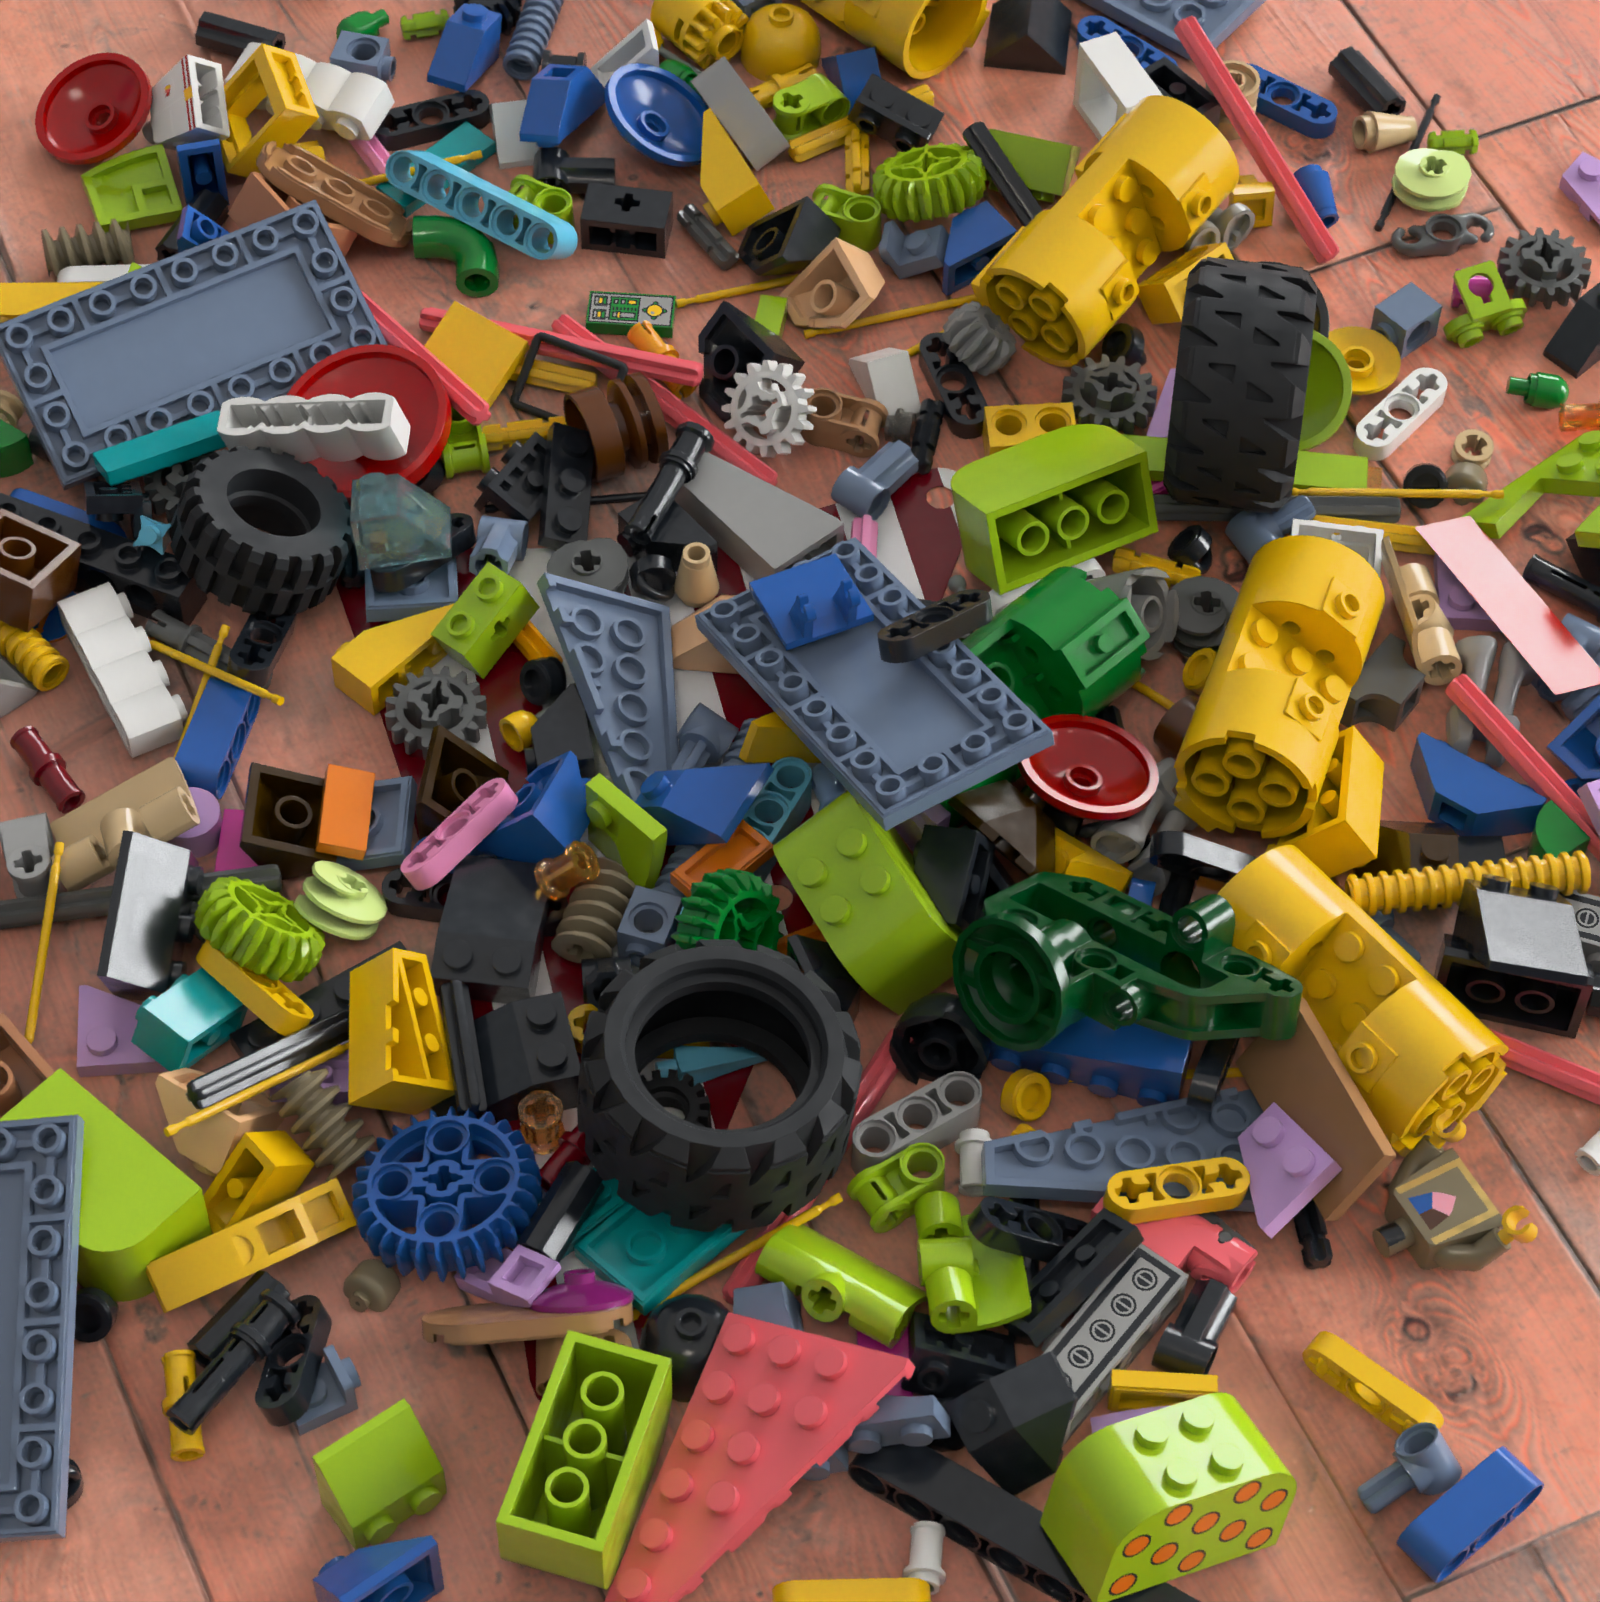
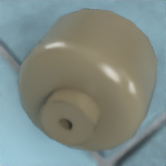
(1467, 477)
(371, 1286)

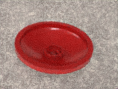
(93, 108)
(1092, 769)

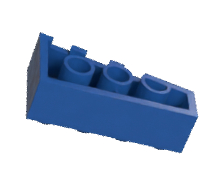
(1108, 1061)

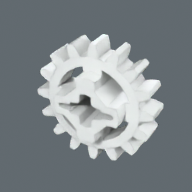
(782, 419)

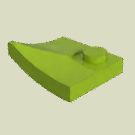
(133, 189)
(625, 831)

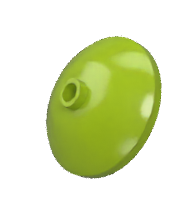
(1326, 393)

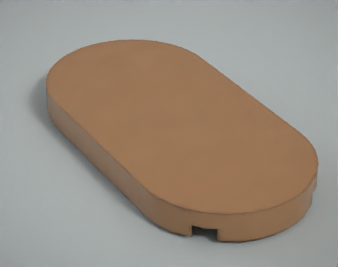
(336, 192)
(505, 1323)

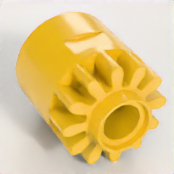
(701, 27)

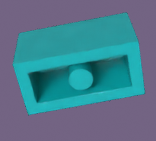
(187, 1021)

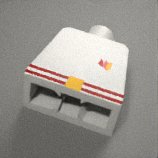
(188, 105)

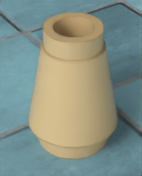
(1382, 130)
(696, 577)

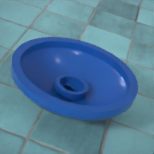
(656, 114)

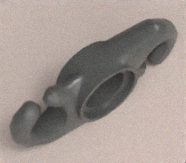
(1431, 245)

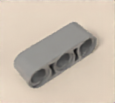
(740, 113)
(928, 1107)

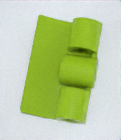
(965, 1280)
(839, 1282)

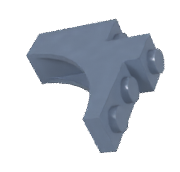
(897, 1421)

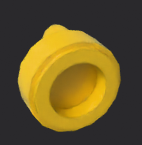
(1197, 669)
(1026, 1095)

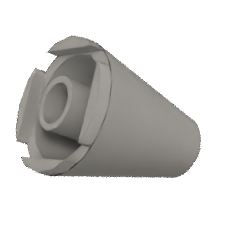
(1151, 600)

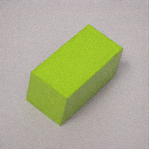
(772, 313)

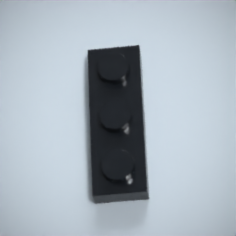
(566, 486)
(1075, 1274)

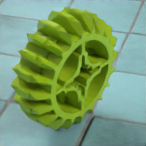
(929, 182)
(258, 929)

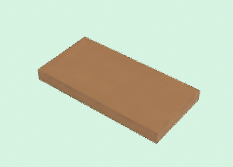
(1320, 1096)

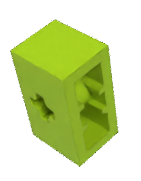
(485, 620)

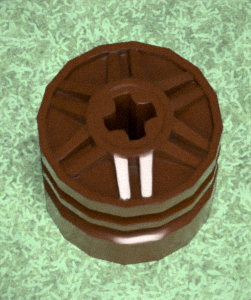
(619, 426)

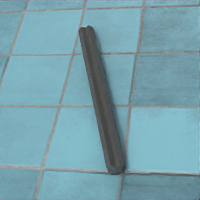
(1369, 508)
(96, 901)

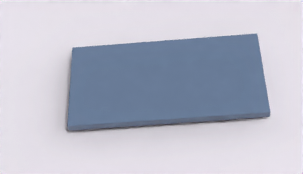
(184, 337)
(884, 729)
(37, 1320)

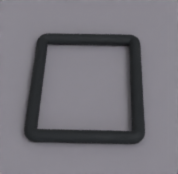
(541, 336)

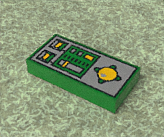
(618, 312)

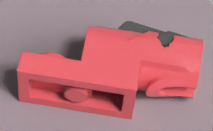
(1199, 1245)

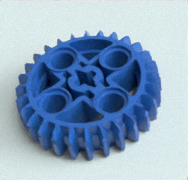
(446, 1193)

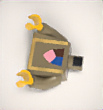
(1443, 1211)

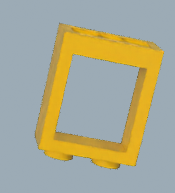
(270, 74)

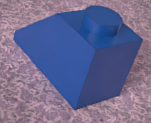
(466, 47)
(201, 168)
(972, 243)

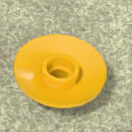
(1370, 358)

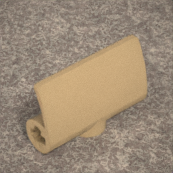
(1422, 619)
(150, 804)

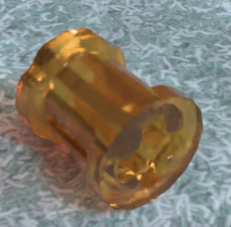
(567, 870)
(545, 1108)

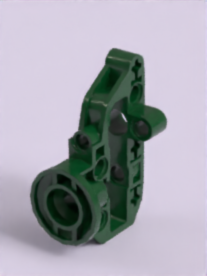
(1083, 950)

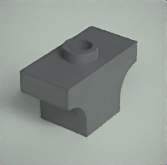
(1385, 688)

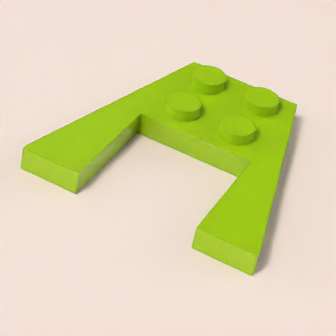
(1567, 472)

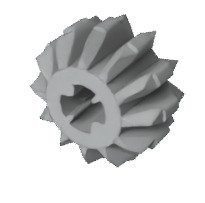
(979, 338)

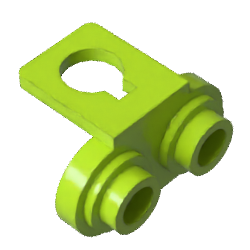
(1499, 314)

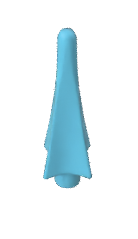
(153, 534)
(707, 1062)

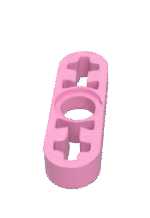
(459, 834)

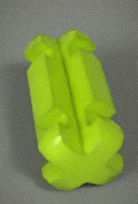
(423, 24)
(1454, 141)

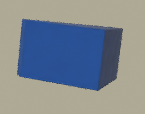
(851, 71)

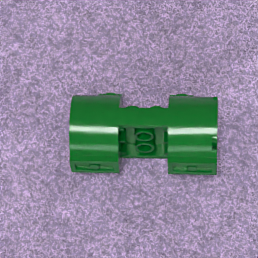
(1061, 651)

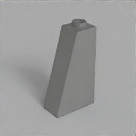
(755, 520)

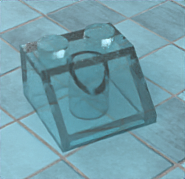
(397, 522)

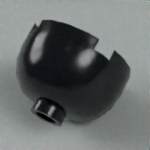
(941, 1042)
(686, 1333)

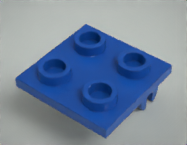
(811, 601)

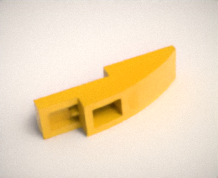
(250, 1245)

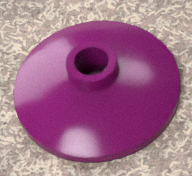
(581, 1294)

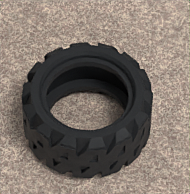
(1240, 385)
(737, 999)

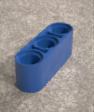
(217, 736)
(1470, 1514)

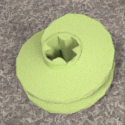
(1431, 179)
(341, 902)

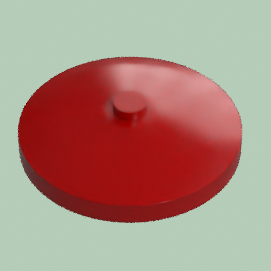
(390, 372)

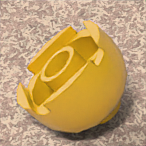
(779, 40)

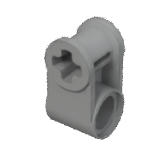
(28, 853)

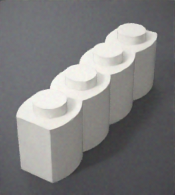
(344, 100)
(318, 427)
(121, 668)

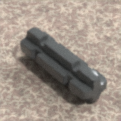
(707, 236)

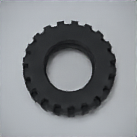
(244, 566)

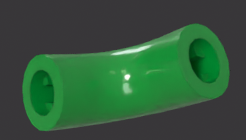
(463, 245)

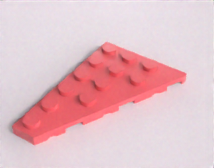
(752, 1429)

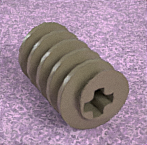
(88, 249)
(594, 914)
(323, 1121)

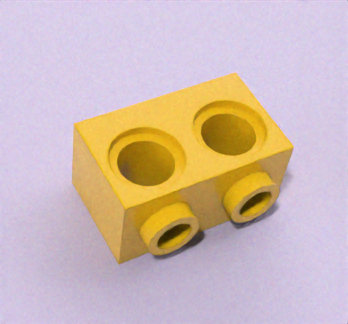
(1165, 290)
(1015, 424)

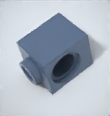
(364, 55)
(1407, 318)
(647, 911)

